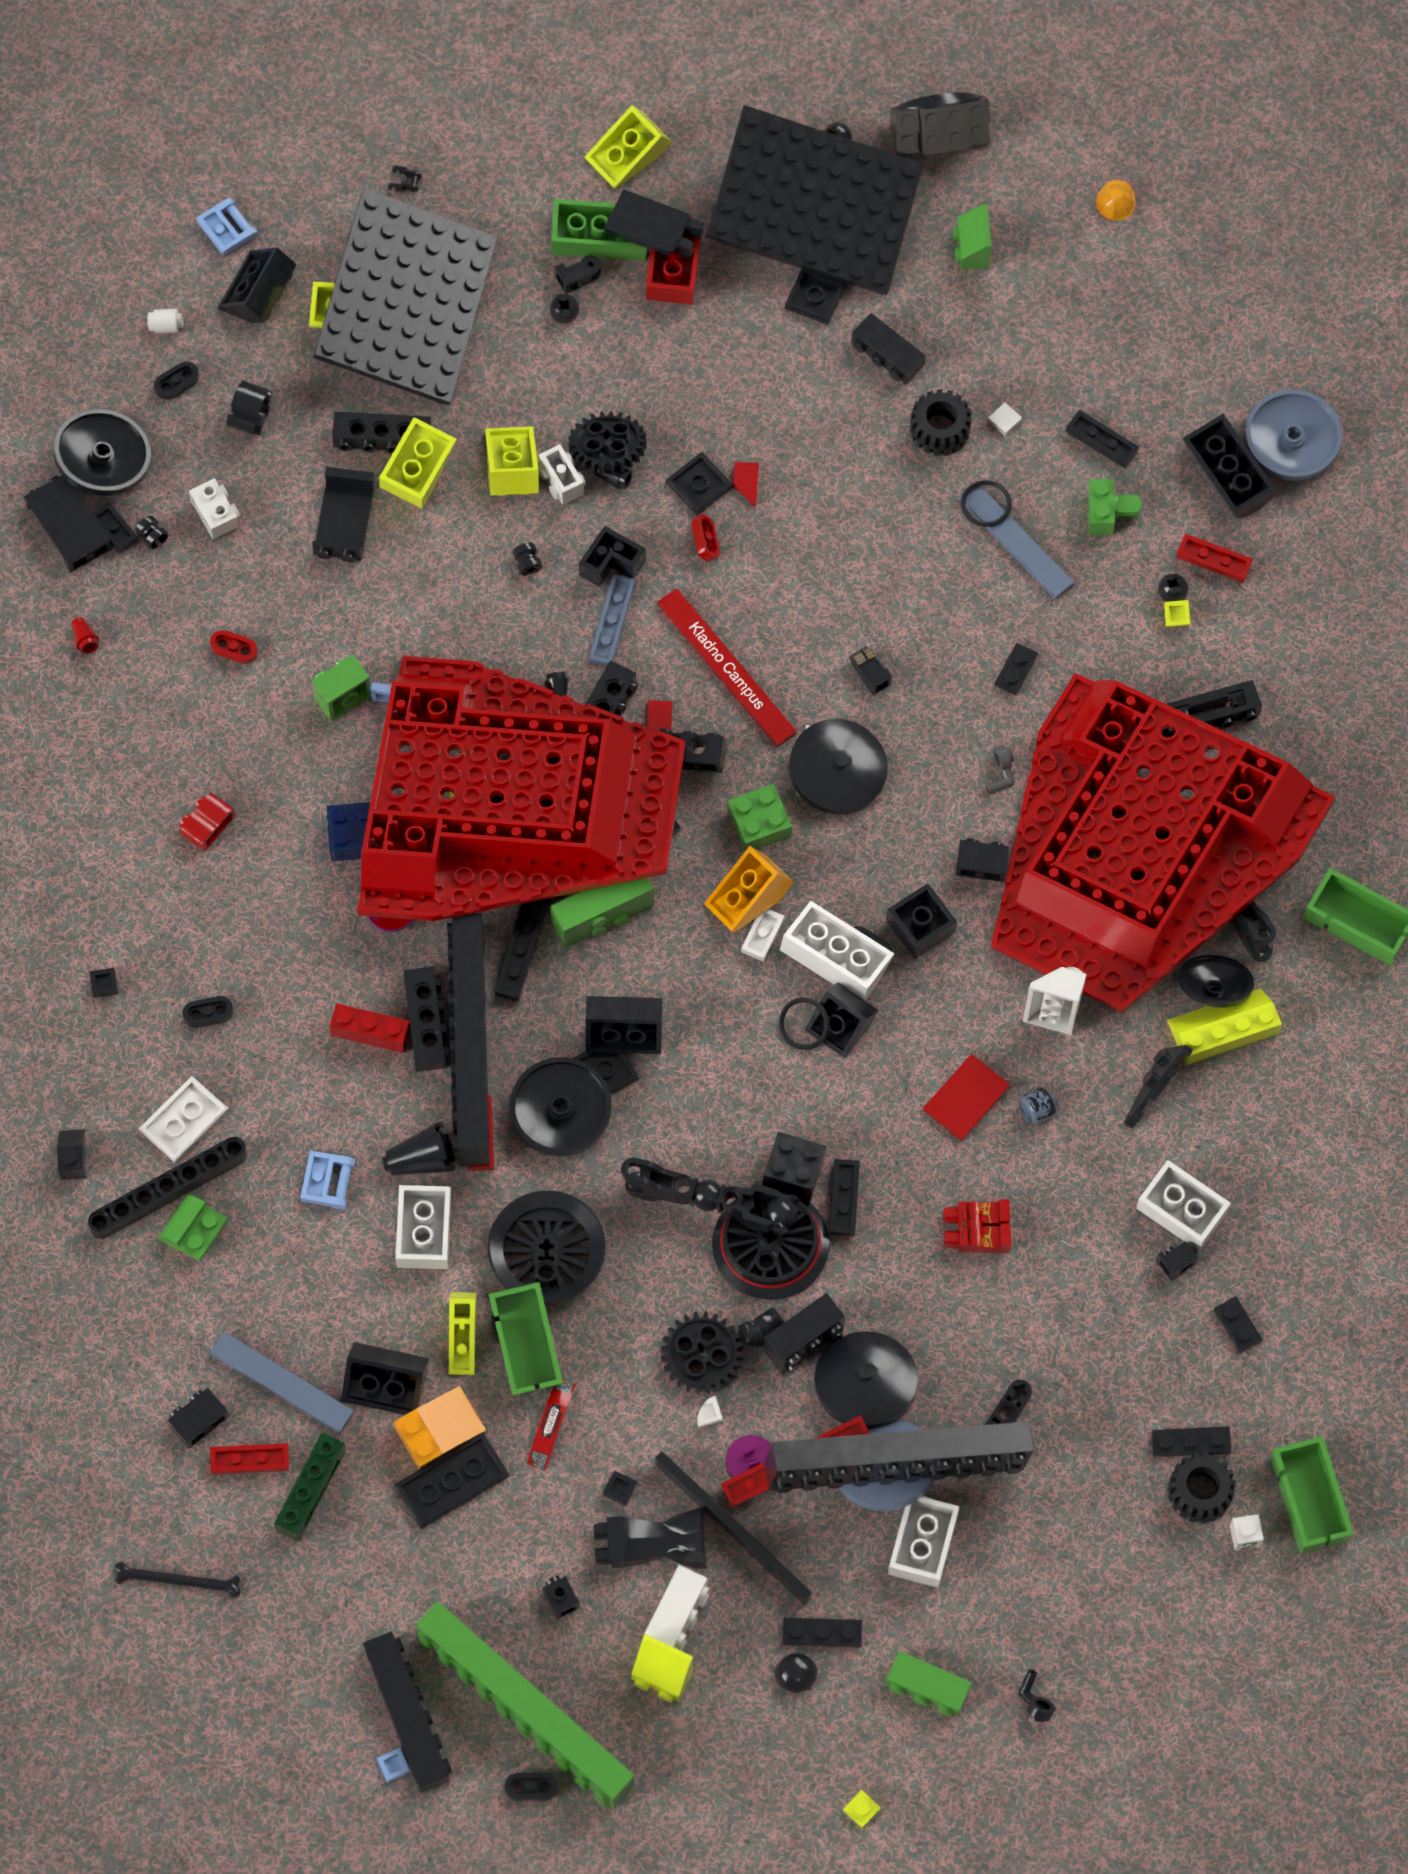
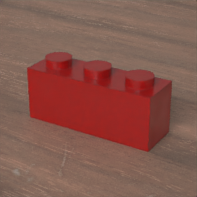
(369, 1028)

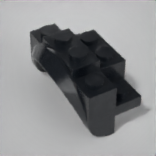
(941, 123)

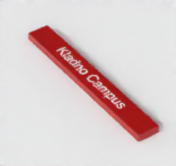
(727, 667)

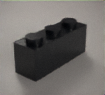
(887, 349)

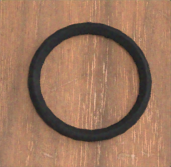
(991, 483)
(824, 1014)

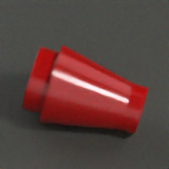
(84, 636)

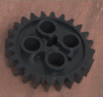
(607, 442)
(712, 1373)

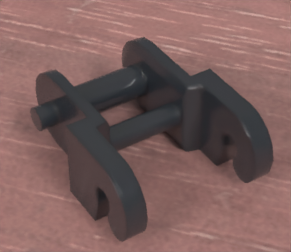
(411, 174)

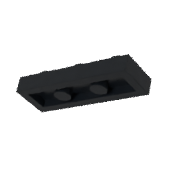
(1102, 439)
(844, 1197)
(1191, 1440)
(822, 1632)

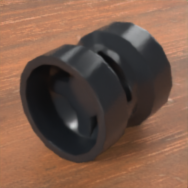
(150, 531)
(527, 559)

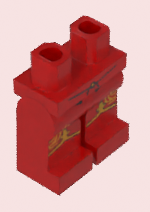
(980, 1227)

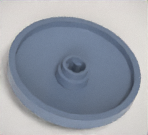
(1293, 435)
(893, 1495)

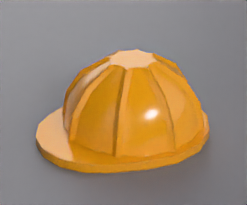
(1116, 200)

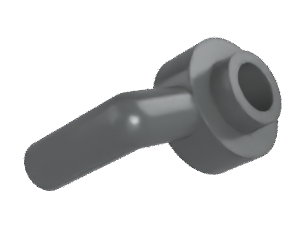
(1003, 759)

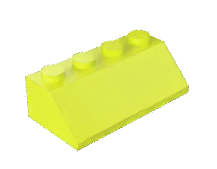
(1218, 1030)

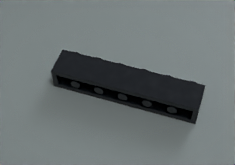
(406, 1712)

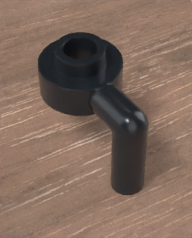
(1039, 1708)

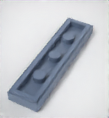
(612, 620)

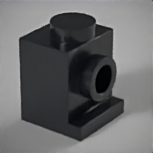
(1177, 1259)
(560, 1605)

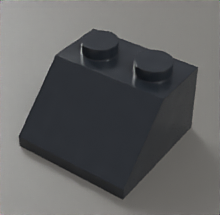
(847, 1016)

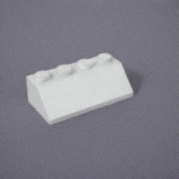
(836, 950)
(1055, 1000)

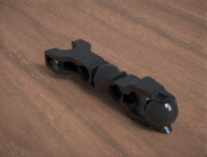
(1252, 929)
(708, 1195)

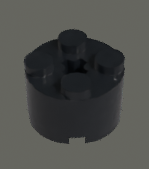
(249, 408)

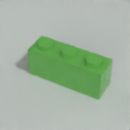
(928, 1684)

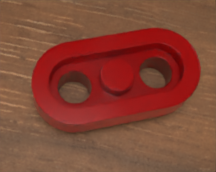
(705, 537)
(235, 645)

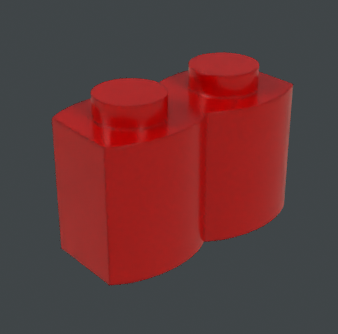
(206, 821)

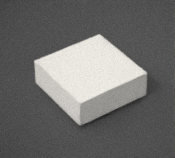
(1004, 419)

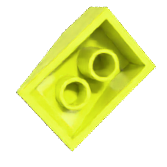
(628, 147)
(512, 461)
(417, 463)
(662, 1669)

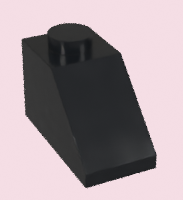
(71, 1154)

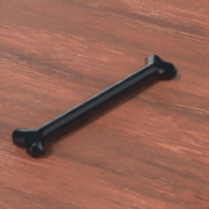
(229, 1586)

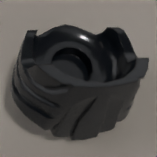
(755, 1330)

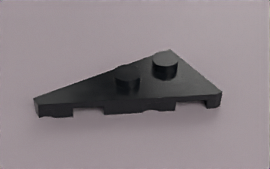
(1156, 1080)

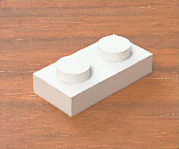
(762, 934)

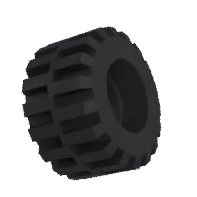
(940, 439)
(1192, 1506)

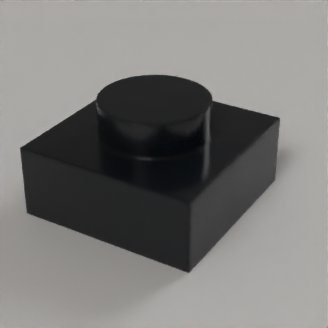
(104, 982)
(620, 1488)

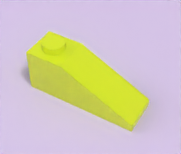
(462, 1333)

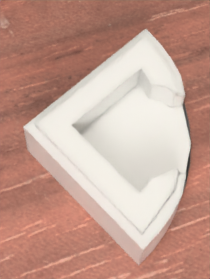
(709, 1413)

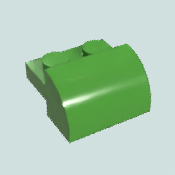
(193, 1228)

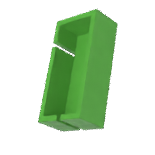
(1359, 916)
(525, 1338)
(1311, 1495)

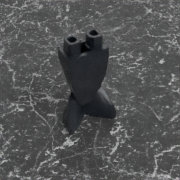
(642, 1541)

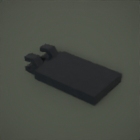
(653, 225)

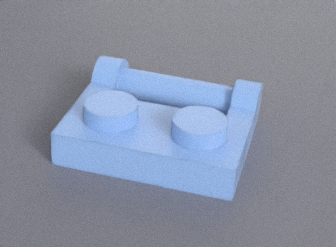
(221, 231)
(319, 1176)

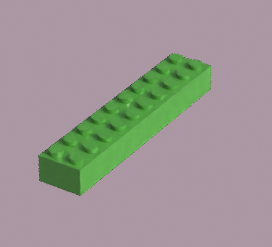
(525, 1706)

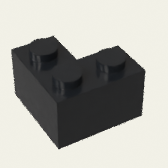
(608, 552)

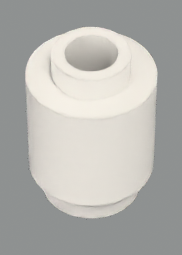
(165, 321)

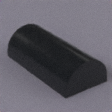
(1230, 466)

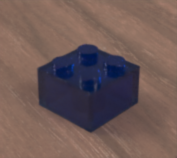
(347, 830)

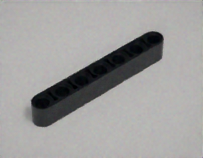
(174, 1177)

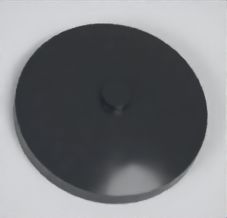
(102, 452)
(838, 766)
(560, 1106)
(866, 1377)

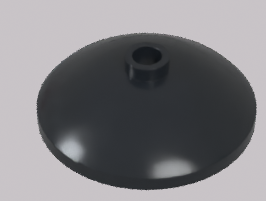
(1216, 981)

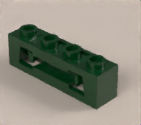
(310, 1487)

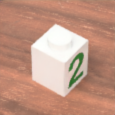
(1246, 1532)

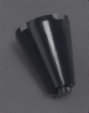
(422, 1153)

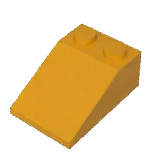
(748, 890)
(438, 1427)

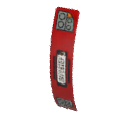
(550, 1424)

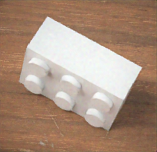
(1183, 1205)
(423, 1227)
(923, 1541)
(679, 1608)

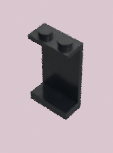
(344, 514)
(68, 522)

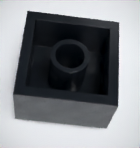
(921, 920)
(794, 1166)

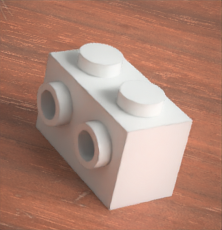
(561, 474)
(214, 509)

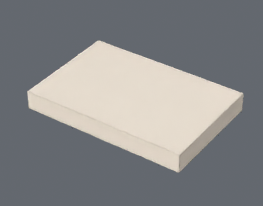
(183, 1119)

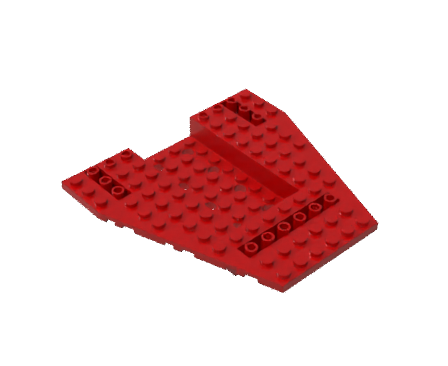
(1223, 848)
(471, 855)

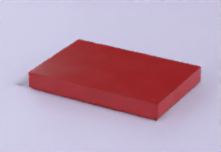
(966, 1097)

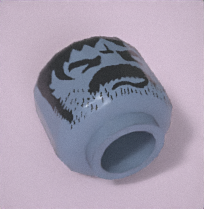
(1038, 1105)

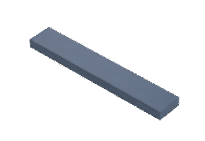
(1018, 543)
(282, 1382)

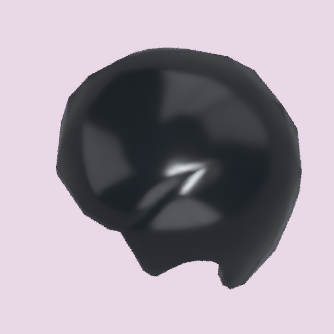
(796, 1672)

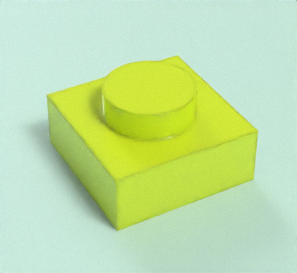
(1177, 613)
(861, 1809)

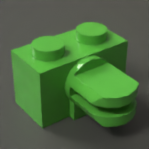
(1106, 507)

